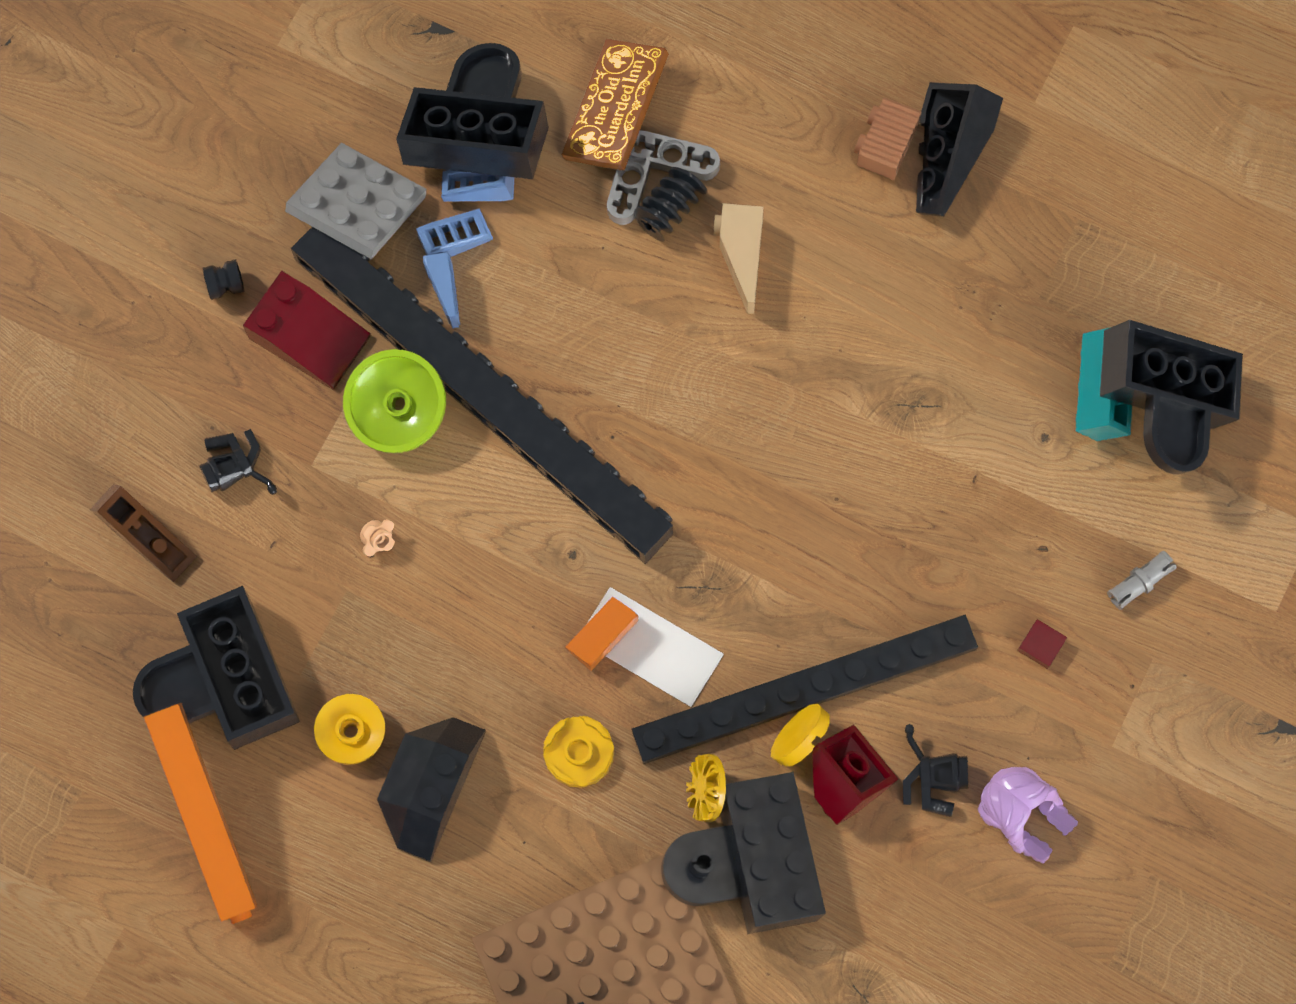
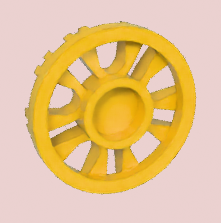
(707, 787)

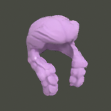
(1009, 802)

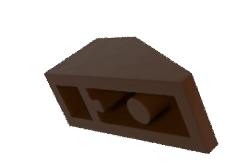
(143, 532)

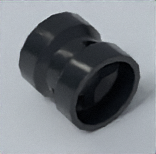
(221, 280)

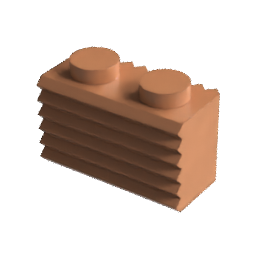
(888, 137)

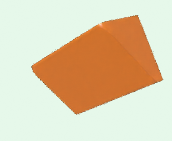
(602, 633)

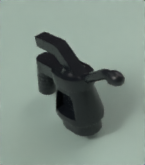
(227, 469)
(941, 772)

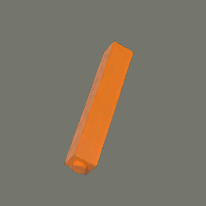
(201, 813)

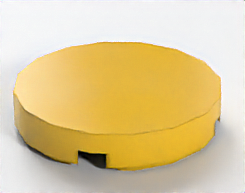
(796, 736)
(578, 751)

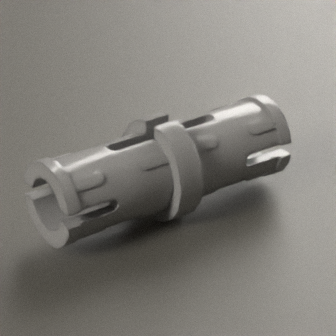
(1141, 580)

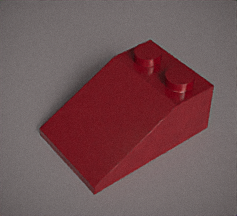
(306, 330)

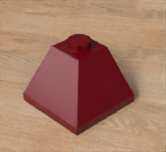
(848, 774)

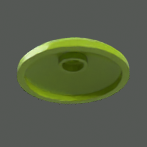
(372, 396)

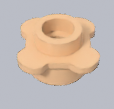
(377, 536)

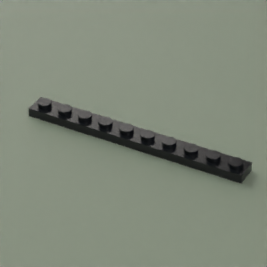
(804, 688)

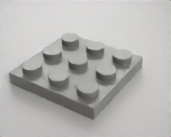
(356, 200)

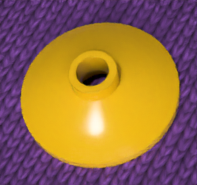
(339, 715)

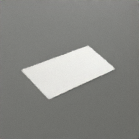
(663, 653)

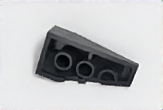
(956, 129)

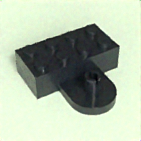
(476, 120)
(1178, 383)
(220, 672)
(754, 857)

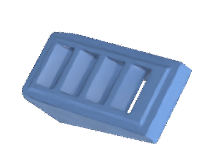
(496, 189)
(438, 228)
(441, 275)

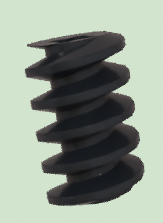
(667, 200)

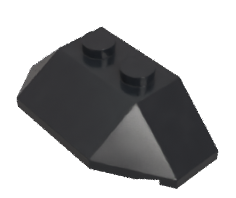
(427, 783)

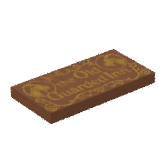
(615, 104)

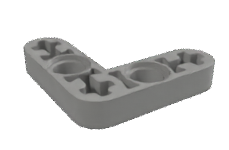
(644, 161)

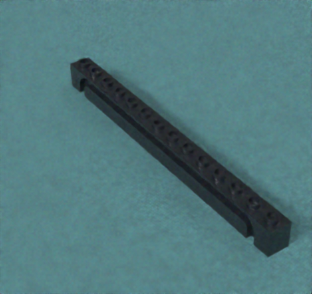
(487, 395)

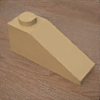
(740, 244)

